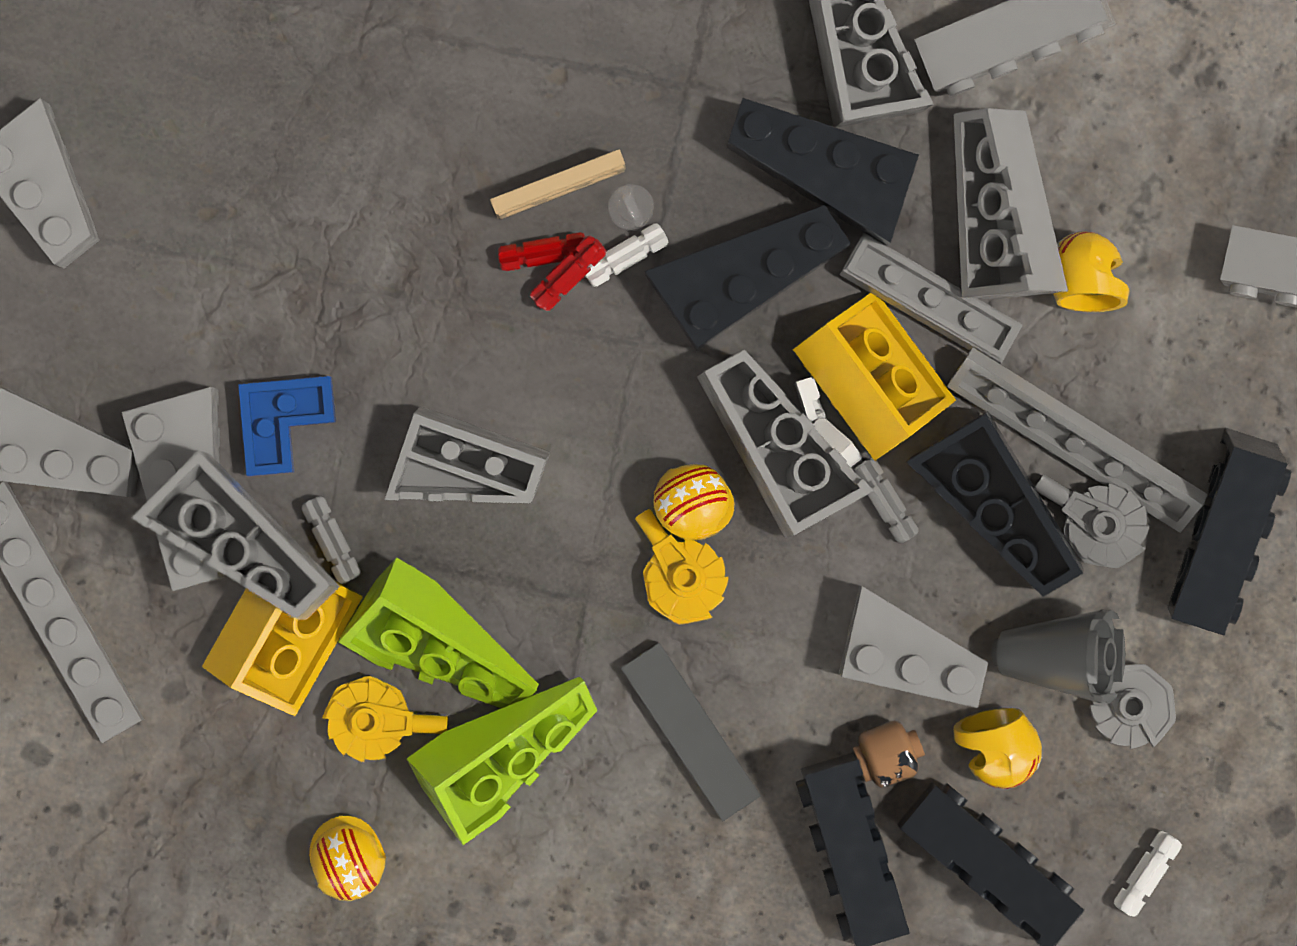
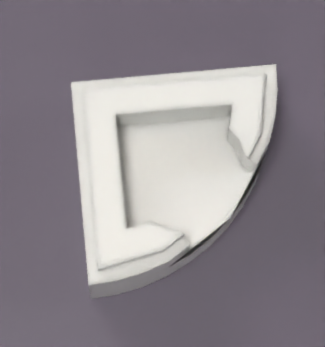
(809, 399)
(839, 442)

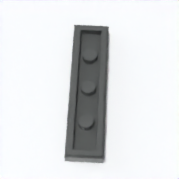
(690, 731)

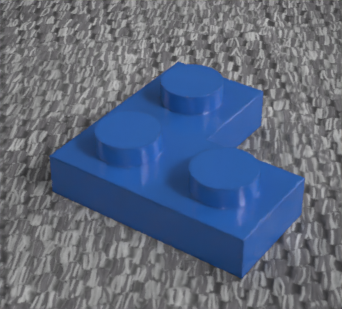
(271, 410)

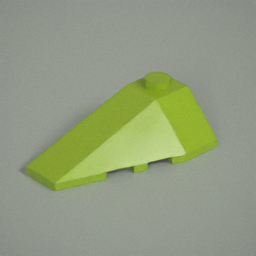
(422, 628)
(486, 760)

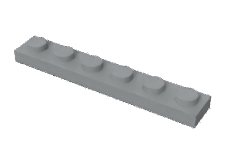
(1076, 439)
(62, 623)

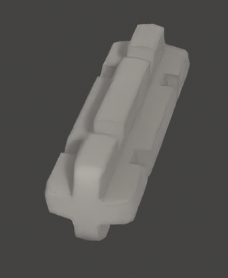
(887, 501)
(331, 540)

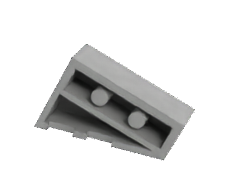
(43, 187)
(58, 452)
(464, 462)
(907, 655)

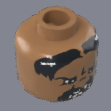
(888, 754)

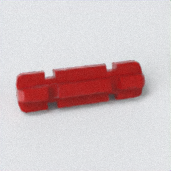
(538, 251)
(568, 273)

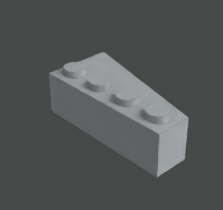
(1005, 36)
(865, 62)
(1003, 209)
(1261, 264)
(162, 441)
(780, 447)
(232, 533)

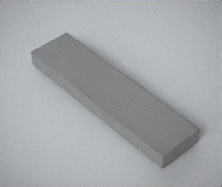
(930, 299)

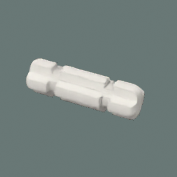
(627, 254)
(1147, 873)

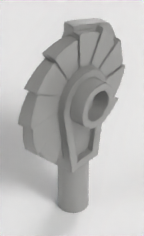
(1102, 523)
(1140, 711)

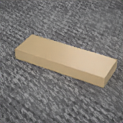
(558, 184)

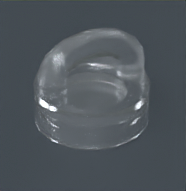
(631, 207)

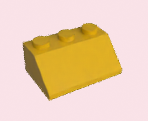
(874, 375)
(275, 654)

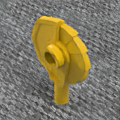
(681, 577)
(372, 717)

